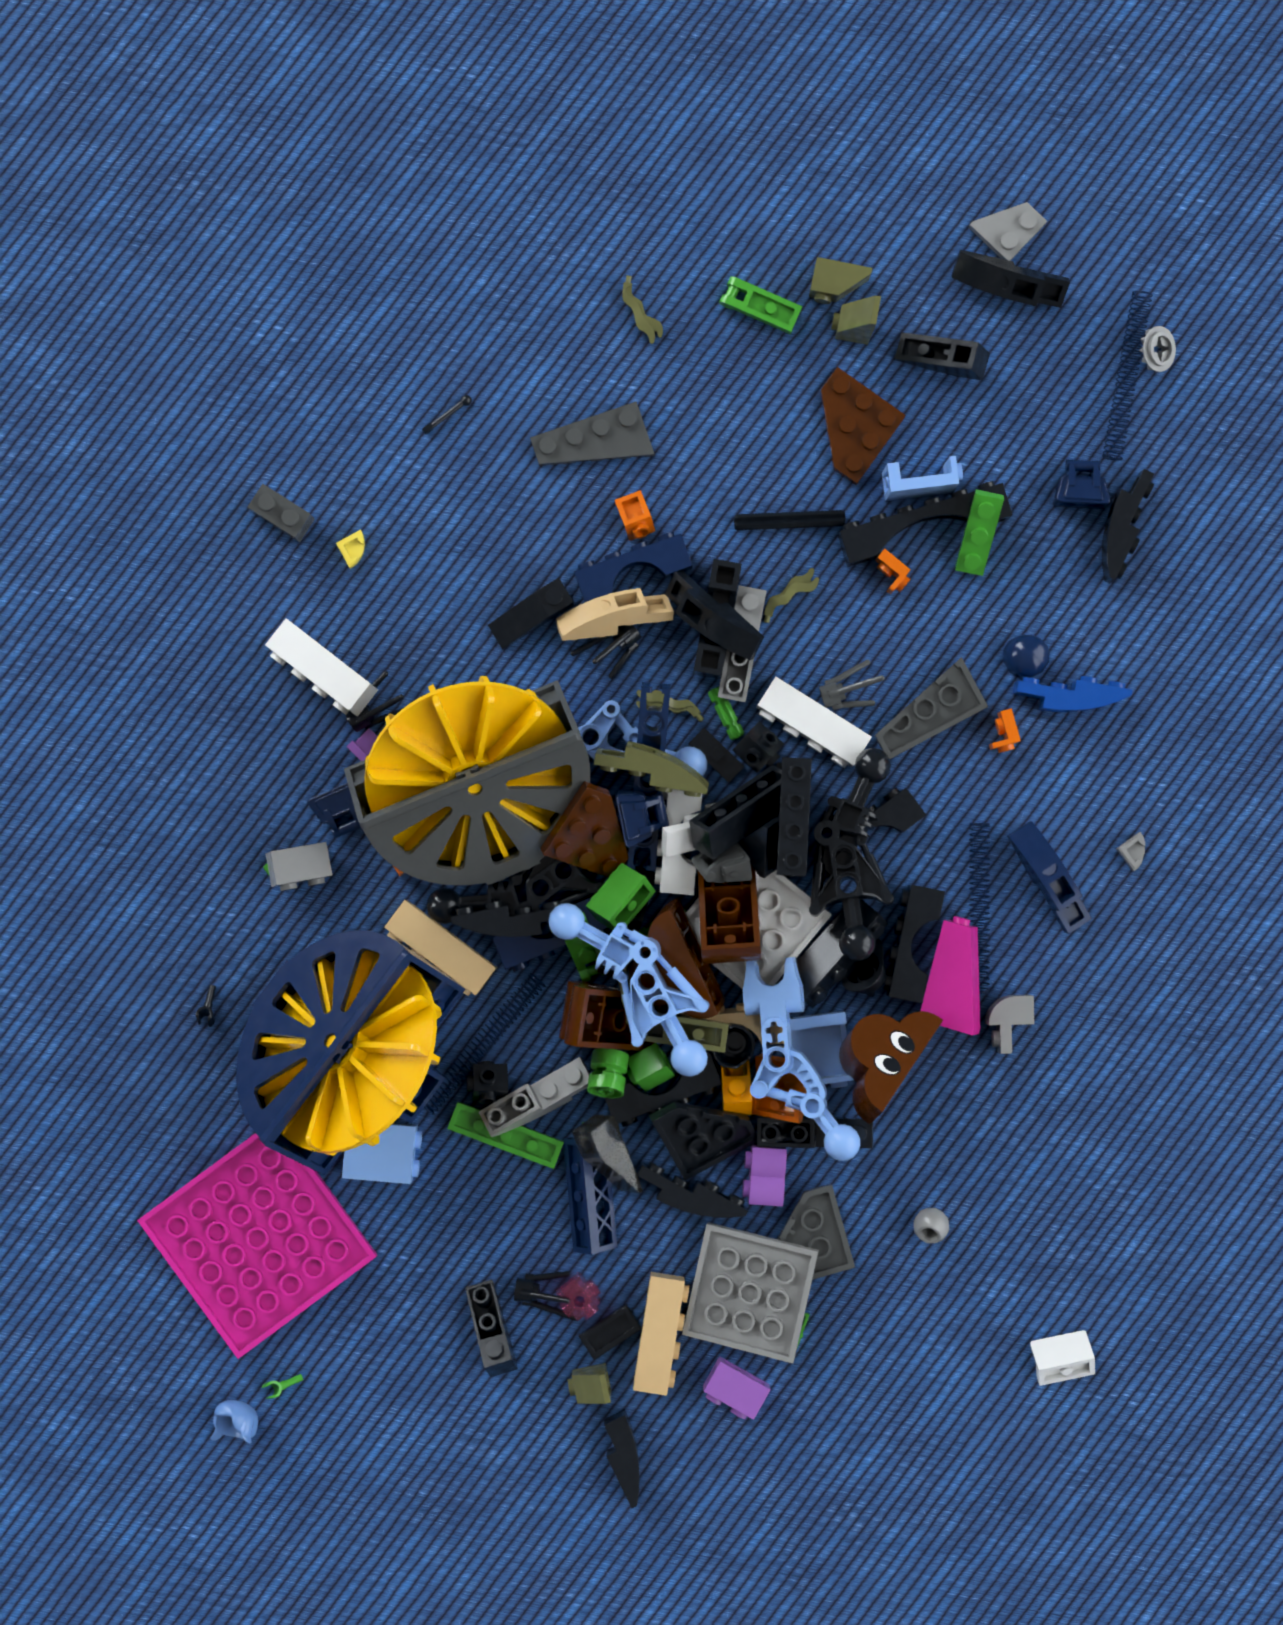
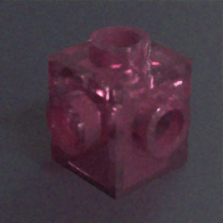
(576, 1287)

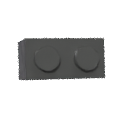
(281, 513)

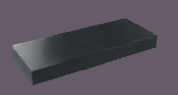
(717, 755)

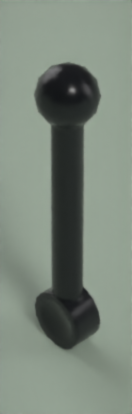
(465, 401)

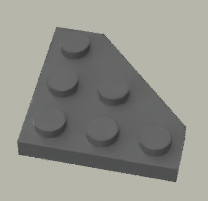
(819, 1225)

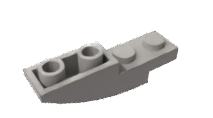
(737, 669)
(536, 1099)

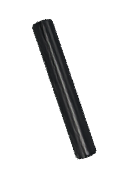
(789, 520)

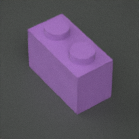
(736, 1389)

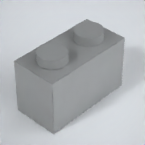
(299, 865)

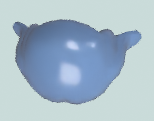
(235, 1420)

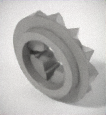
(1161, 338)

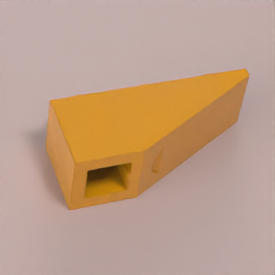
(736, 1089)

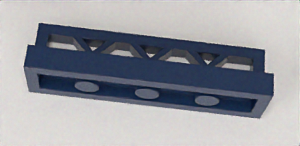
(583, 1200)

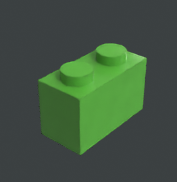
(620, 897)

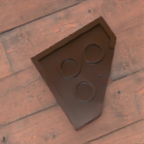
(856, 424)
(588, 833)

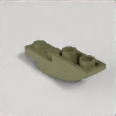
(665, 769)

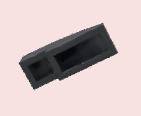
(624, 1454)

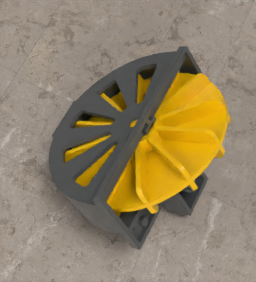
(470, 781)

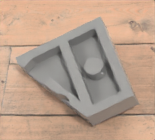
(1009, 229)

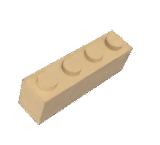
(440, 947)
(659, 1333)

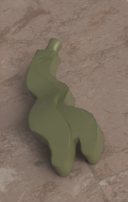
(643, 322)
(796, 584)
(675, 706)

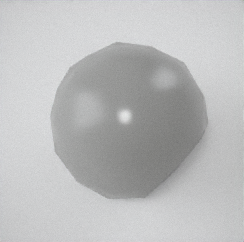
(931, 1225)

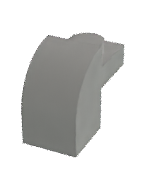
(1007, 1012)

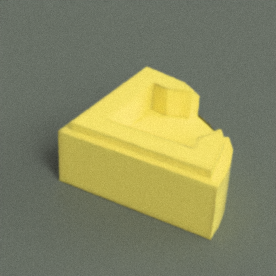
(352, 548)

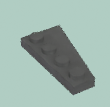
(604, 436)
(937, 708)

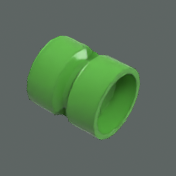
(608, 1071)

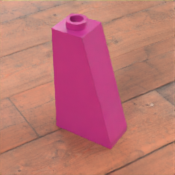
(954, 978)

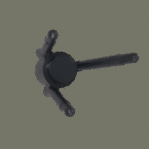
(626, 637)
(366, 718)
(529, 1292)

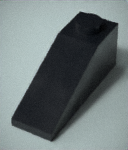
(943, 355)
(531, 613)

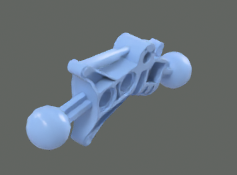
(616, 953)

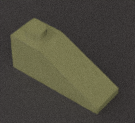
(856, 320)
(708, 1033)

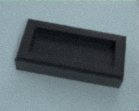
(610, 1331)

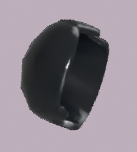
(738, 1048)

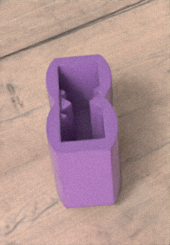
(766, 1175)

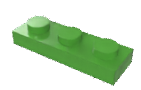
(979, 532)

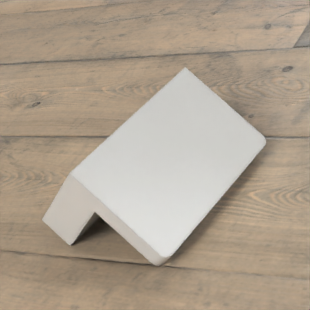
(1063, 1357)

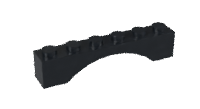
(865, 541)

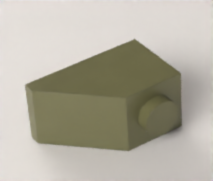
(836, 279)
(590, 1385)

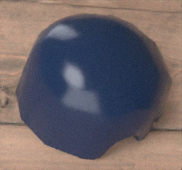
(1026, 655)

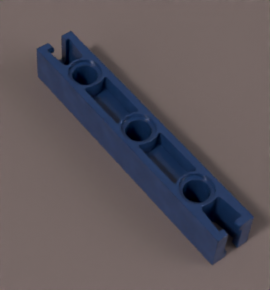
(655, 738)

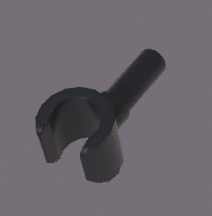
(206, 1010)

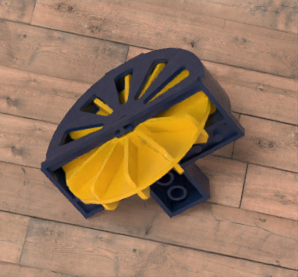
(342, 1046)

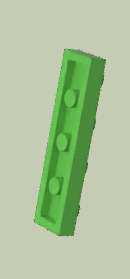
(519, 1141)

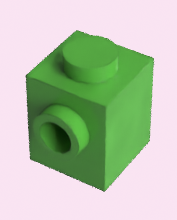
(649, 1067)

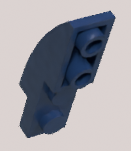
(1051, 876)

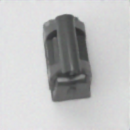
(729, 866)

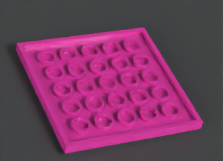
(256, 1241)

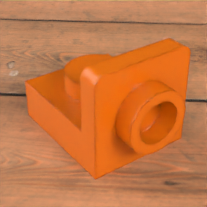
(635, 515)
(891, 566)
(1007, 727)

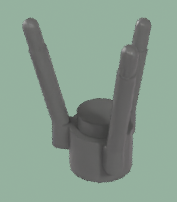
(834, 693)

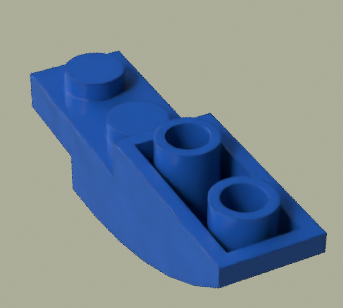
(1083, 695)

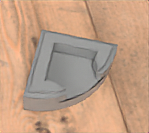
(1133, 851)

